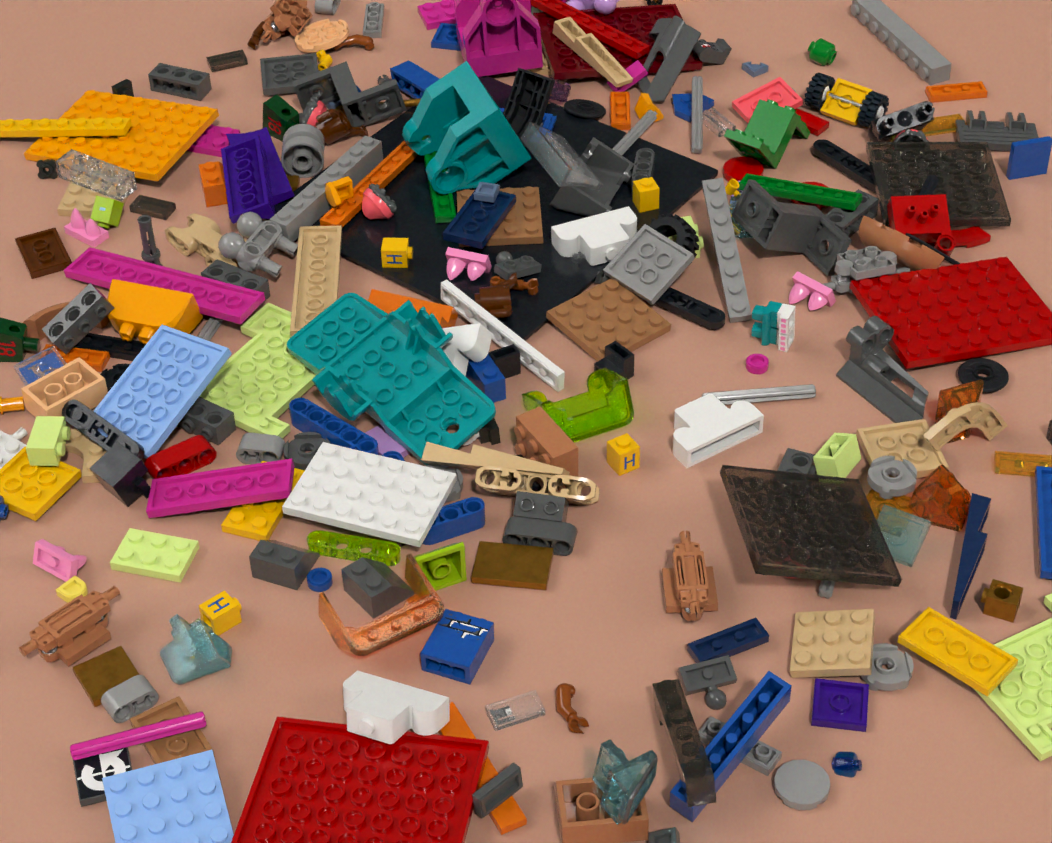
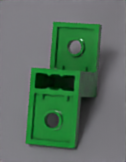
(768, 133)

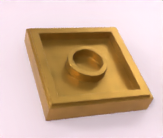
(104, 673)

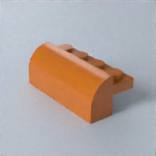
(390, 302)

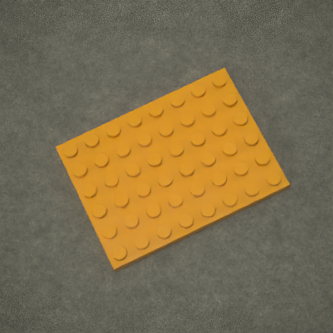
(152, 145)

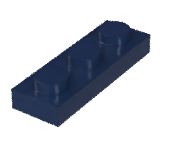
(729, 641)

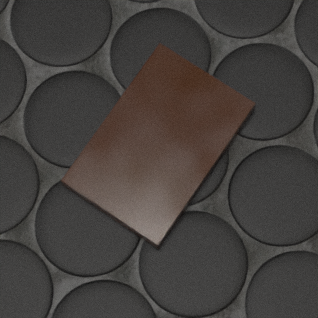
(43, 253)

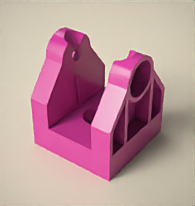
(498, 35)

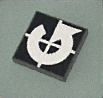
(92, 769)

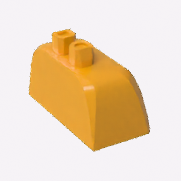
(144, 308)

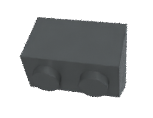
(281, 563)
(374, 586)

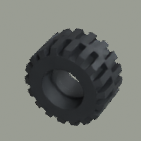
(677, 226)

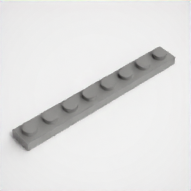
(726, 250)

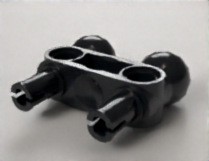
(912, 117)

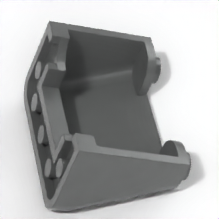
(609, 168)

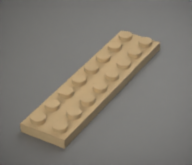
(316, 273)

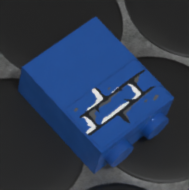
(457, 646)

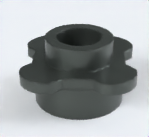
(51, 164)

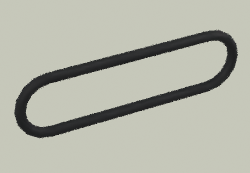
(947, 258)

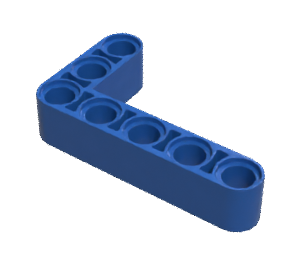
(312, 418)
(453, 518)

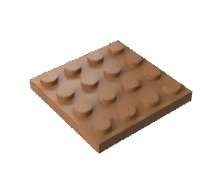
(522, 222)
(606, 316)

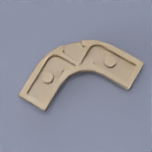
(968, 416)
(87, 450)

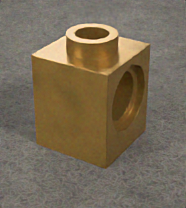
(1002, 600)

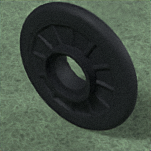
(584, 108)
(997, 374)

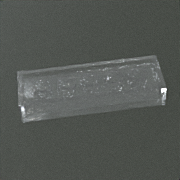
(559, 158)

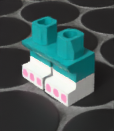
(776, 324)

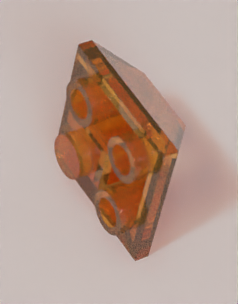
(957, 397)
(941, 500)

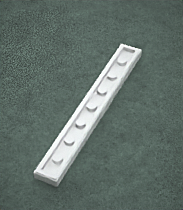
(503, 335)

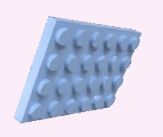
(161, 386)

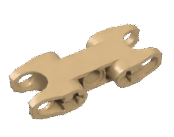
(200, 237)
(526, 479)

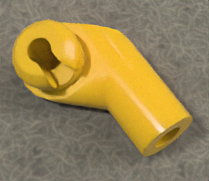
(324, 59)

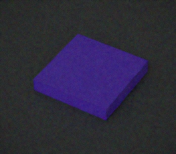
(840, 705)

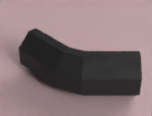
(527, 100)

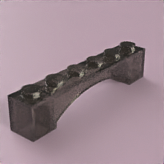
(688, 750)

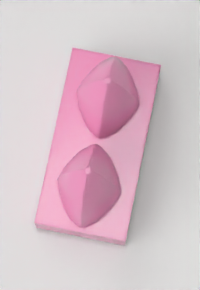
(85, 230)
(474, 263)
(805, 286)
(56, 560)

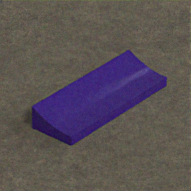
(247, 179)
(279, 182)

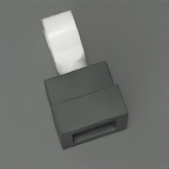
(486, 434)

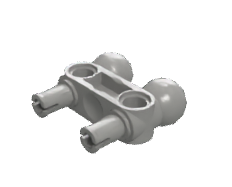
(262, 240)

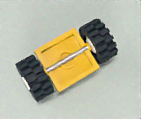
(845, 100)

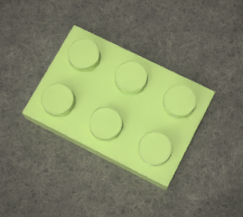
(154, 555)

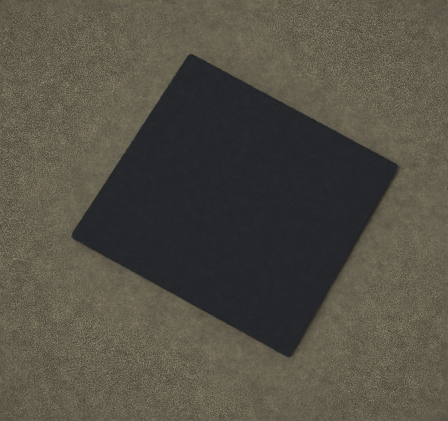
(559, 275)

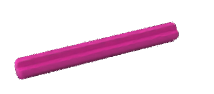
(138, 735)

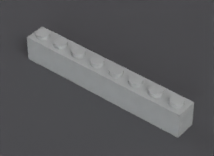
(902, 40)
(312, 201)

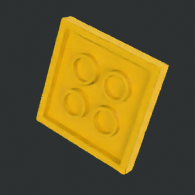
(34, 488)

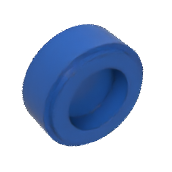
(319, 579)

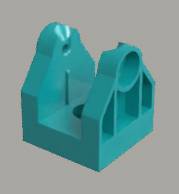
(466, 133)

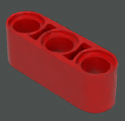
(181, 458)

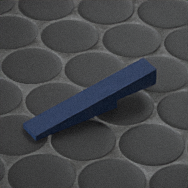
(972, 549)

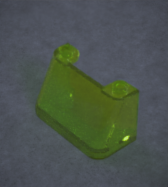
(591, 413)

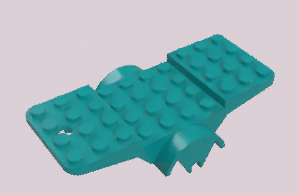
(392, 372)

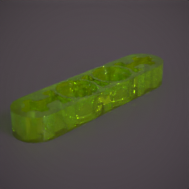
(326, 542)

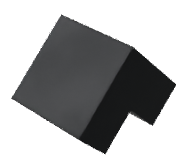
(507, 360)
(617, 360)

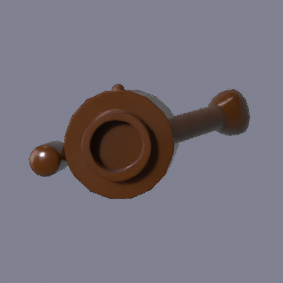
(336, 125)
(497, 298)

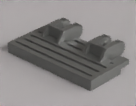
(995, 132)

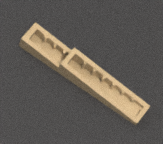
(591, 51)
(484, 456)

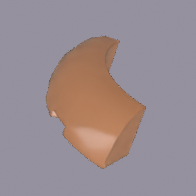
(909, 254)
(43, 317)

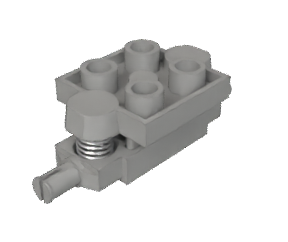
(862, 265)

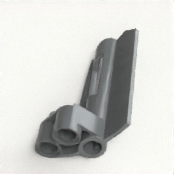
(676, 43)
(872, 370)

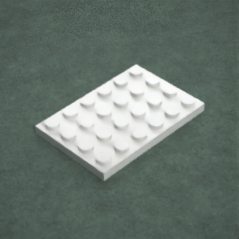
(370, 494)

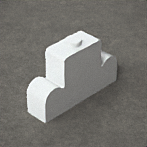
(597, 236)
(467, 343)
(710, 427)
(389, 708)

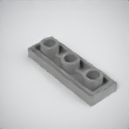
(373, 20)
(760, 758)

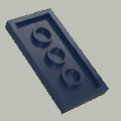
(478, 220)

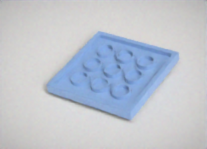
(169, 803)

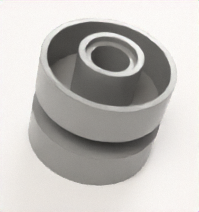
(303, 150)

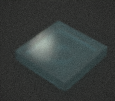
(902, 533)

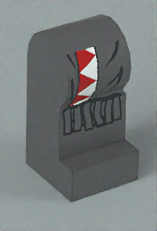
(711, 51)

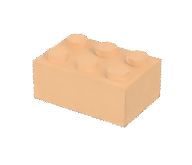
(66, 383)

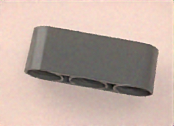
(643, 164)
(541, 533)

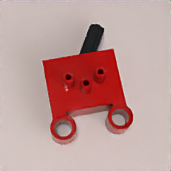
(923, 216)

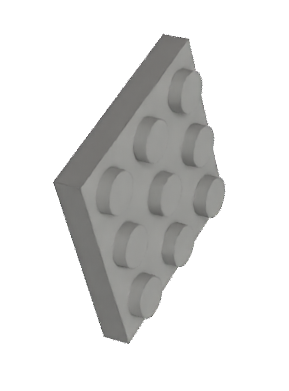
(649, 264)

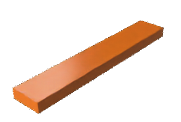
(508, 814)

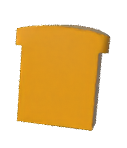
(644, 104)
(339, 191)

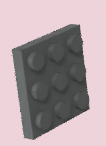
(281, 71)

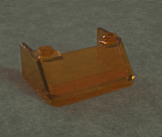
(418, 613)

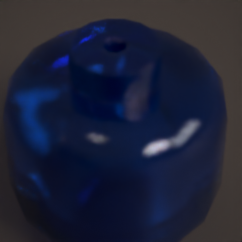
(846, 763)

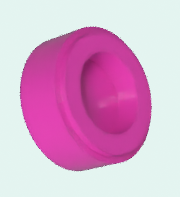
(757, 364)

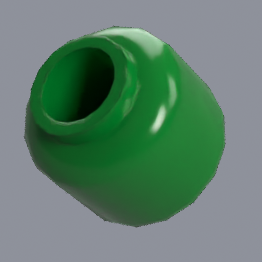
(822, 52)

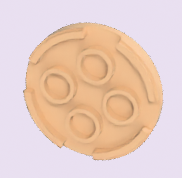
(322, 35)

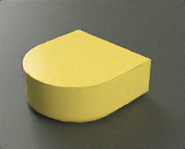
(72, 589)

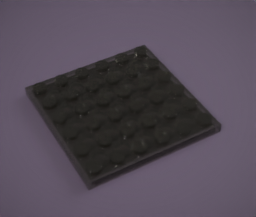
(963, 172)
(809, 526)

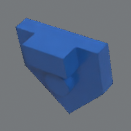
(683, 105)

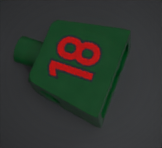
(279, 116)
(15, 341)

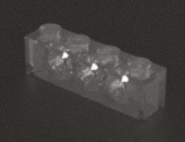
(96, 175)

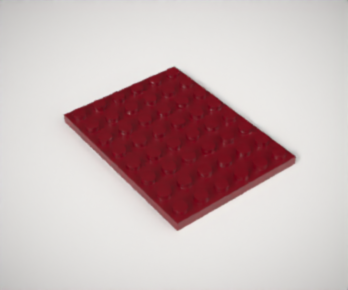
(633, 21)

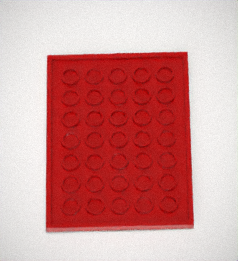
(957, 311)
(352, 789)

